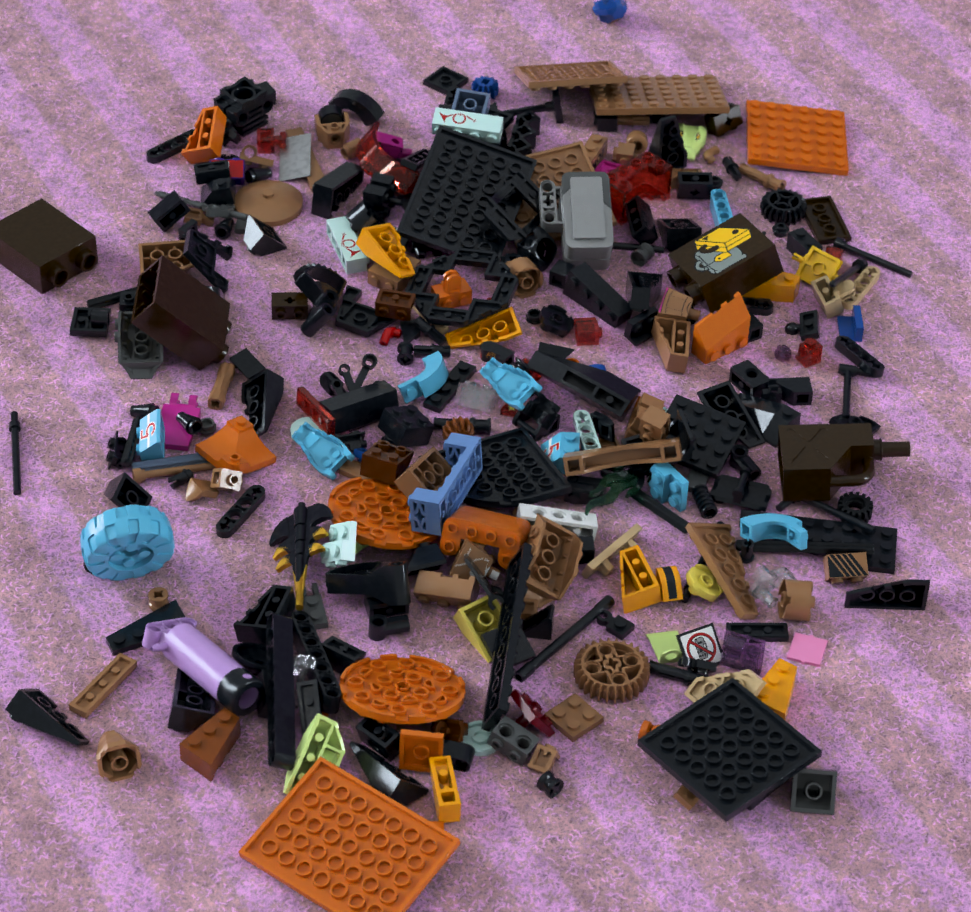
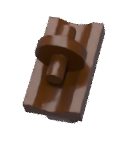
(452, 728)

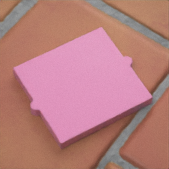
(807, 649)

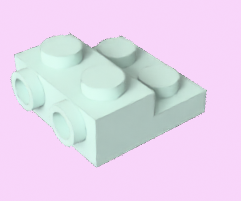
(341, 545)

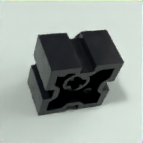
(382, 194)

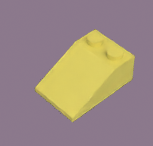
(478, 619)

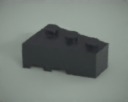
(276, 600)

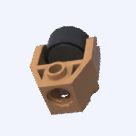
(332, 126)

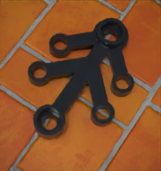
(361, 377)

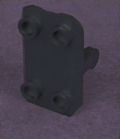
(741, 491)

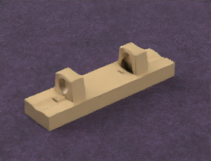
(602, 562)

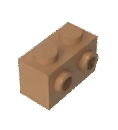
(654, 424)

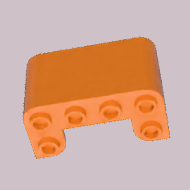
(487, 528)

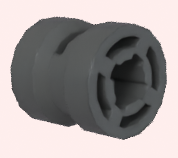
(642, 254)

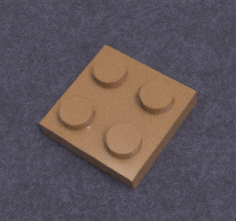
(574, 717)

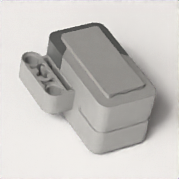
(581, 217)

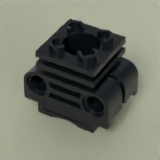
(245, 105)

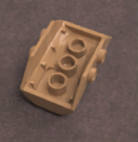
(554, 560)

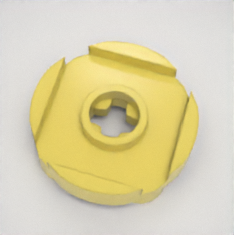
(703, 583)

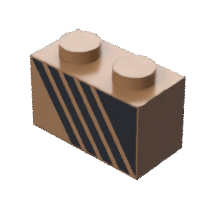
(845, 567)

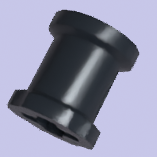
(405, 352)

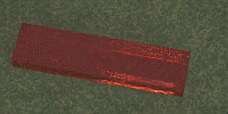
(315, 411)

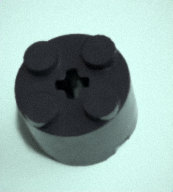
(363, 215)

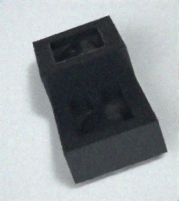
(603, 426)

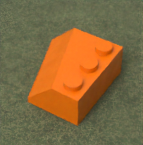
(722, 331)

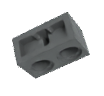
(513, 740)

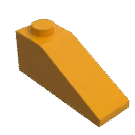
(445, 789)

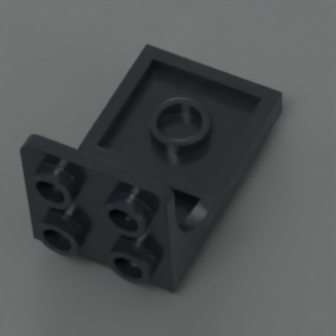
(678, 428)

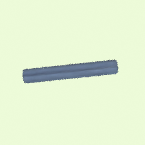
(169, 462)

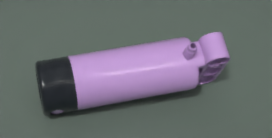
(205, 663)

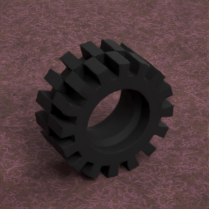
(857, 501)

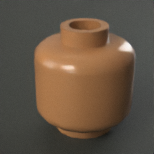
(640, 139)

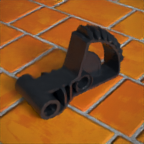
(322, 293)
(385, 582)

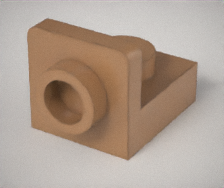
(543, 758)

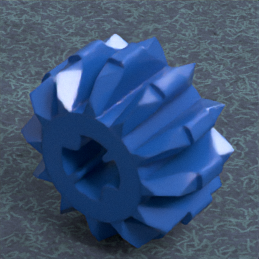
(486, 85)

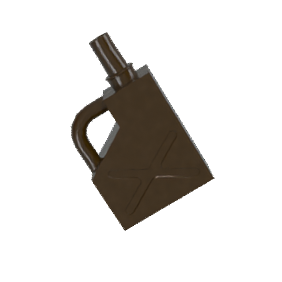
(825, 457)

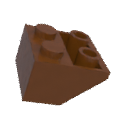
(385, 462)

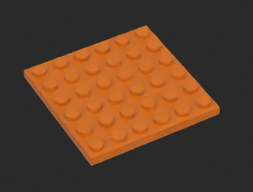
(796, 137)

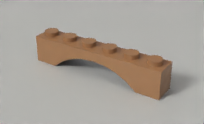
(637, 453)

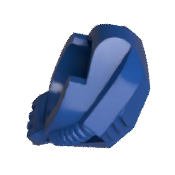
(610, 10)

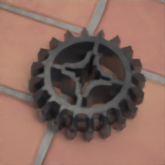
(783, 206)

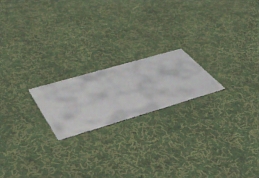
(295, 158)

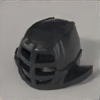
(534, 248)

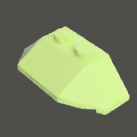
(319, 739)

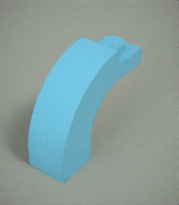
(428, 381)
(774, 526)

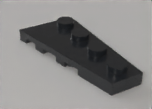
(132, 635)

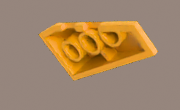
(384, 247)
(494, 328)

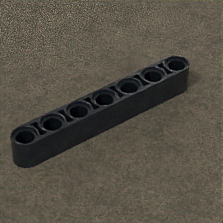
(308, 643)

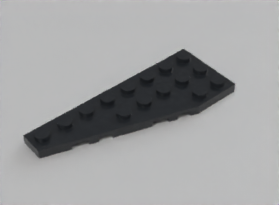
(835, 531)

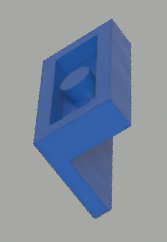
(852, 325)

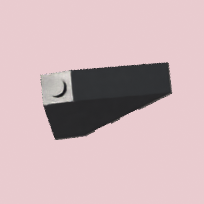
(39, 711)

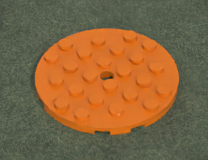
(379, 513)
(402, 689)

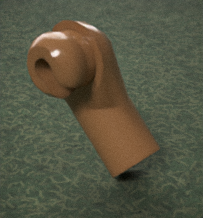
(710, 153)

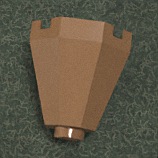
(117, 756)

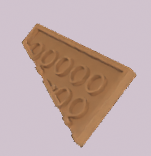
(725, 563)

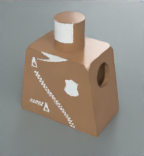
(479, 557)

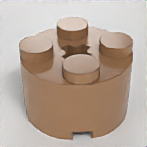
(528, 275)
(795, 600)

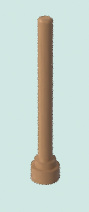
(141, 475)

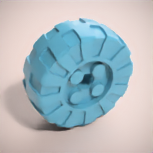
(127, 542)

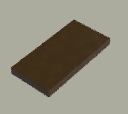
(825, 220)

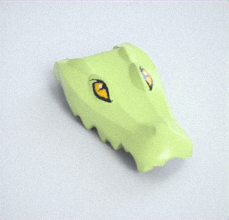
(694, 139)

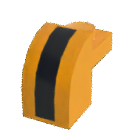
(669, 582)

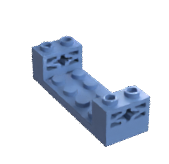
(431, 507)

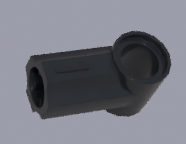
(739, 458)
(381, 626)

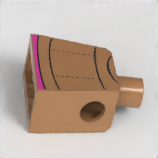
(677, 306)

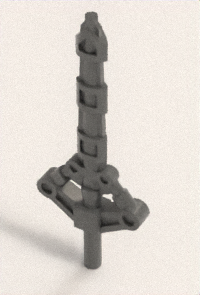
(212, 210)

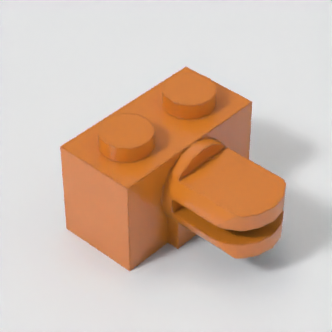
(452, 290)

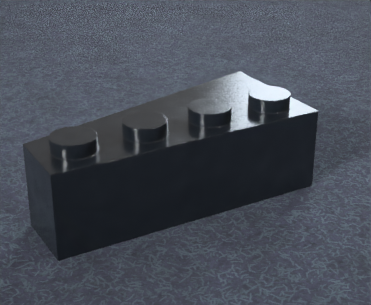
(642, 289)
(596, 295)

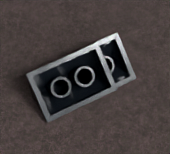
(360, 406)

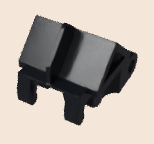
(543, 412)

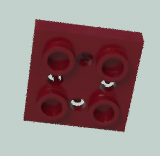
(532, 713)

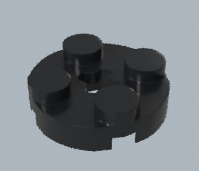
(561, 325)

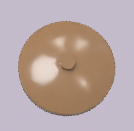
(270, 202)

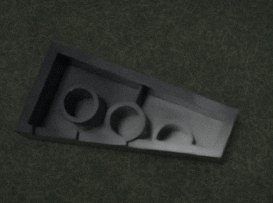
(335, 188)

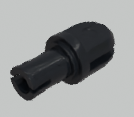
(326, 380)

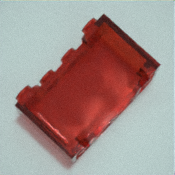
(641, 176)

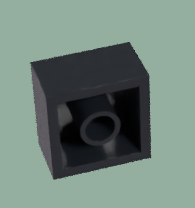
(406, 426)

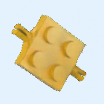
(816, 265)

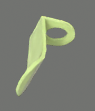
(665, 646)

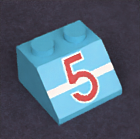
(151, 436)
(559, 445)

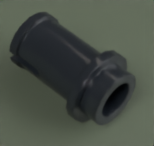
(181, 478)
(747, 551)

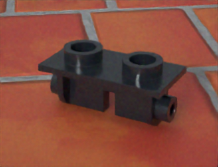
(354, 439)
(116, 447)

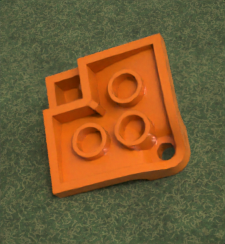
(236, 448)

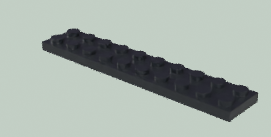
(507, 638)

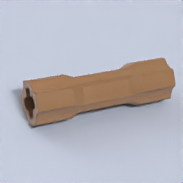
(218, 394)

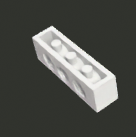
(572, 520)

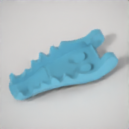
(510, 383)
(322, 450)

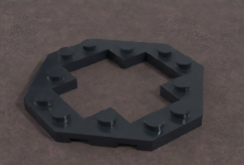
(479, 308)

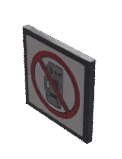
(700, 644)

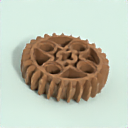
(616, 670)

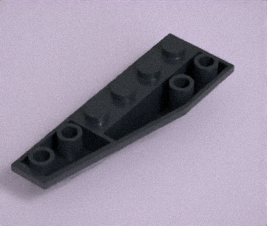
(589, 383)

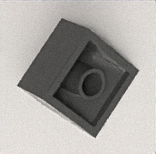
(814, 791)

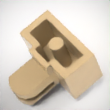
(831, 298)

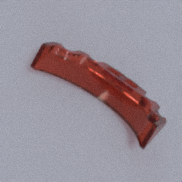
(375, 159)

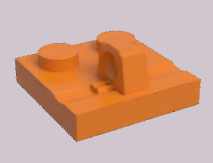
(417, 748)

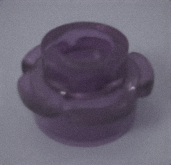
(782, 353)

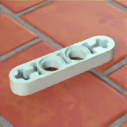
(586, 425)

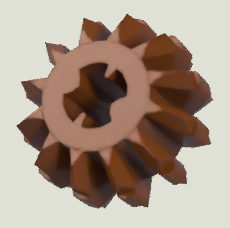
(459, 425)

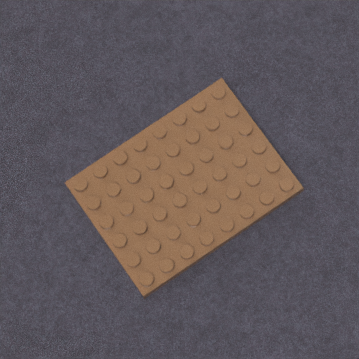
(661, 96)

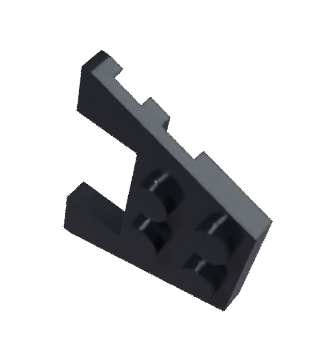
(202, 255)
(359, 317)

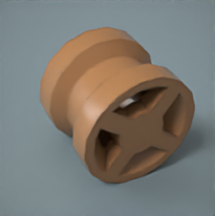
(157, 598)

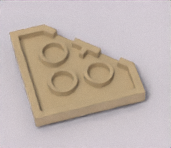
(703, 685)

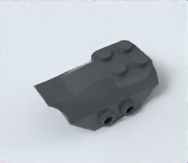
(136, 350)

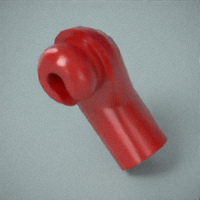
(389, 333)

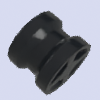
(550, 784)

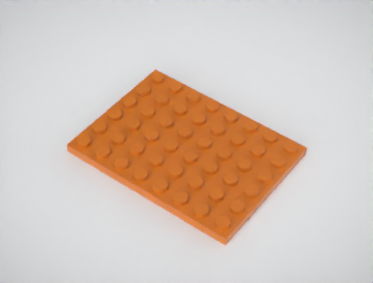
(348, 844)

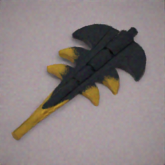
(299, 534)

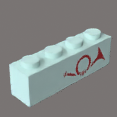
(480, 126)
(345, 245)

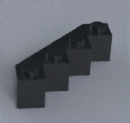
(524, 133)

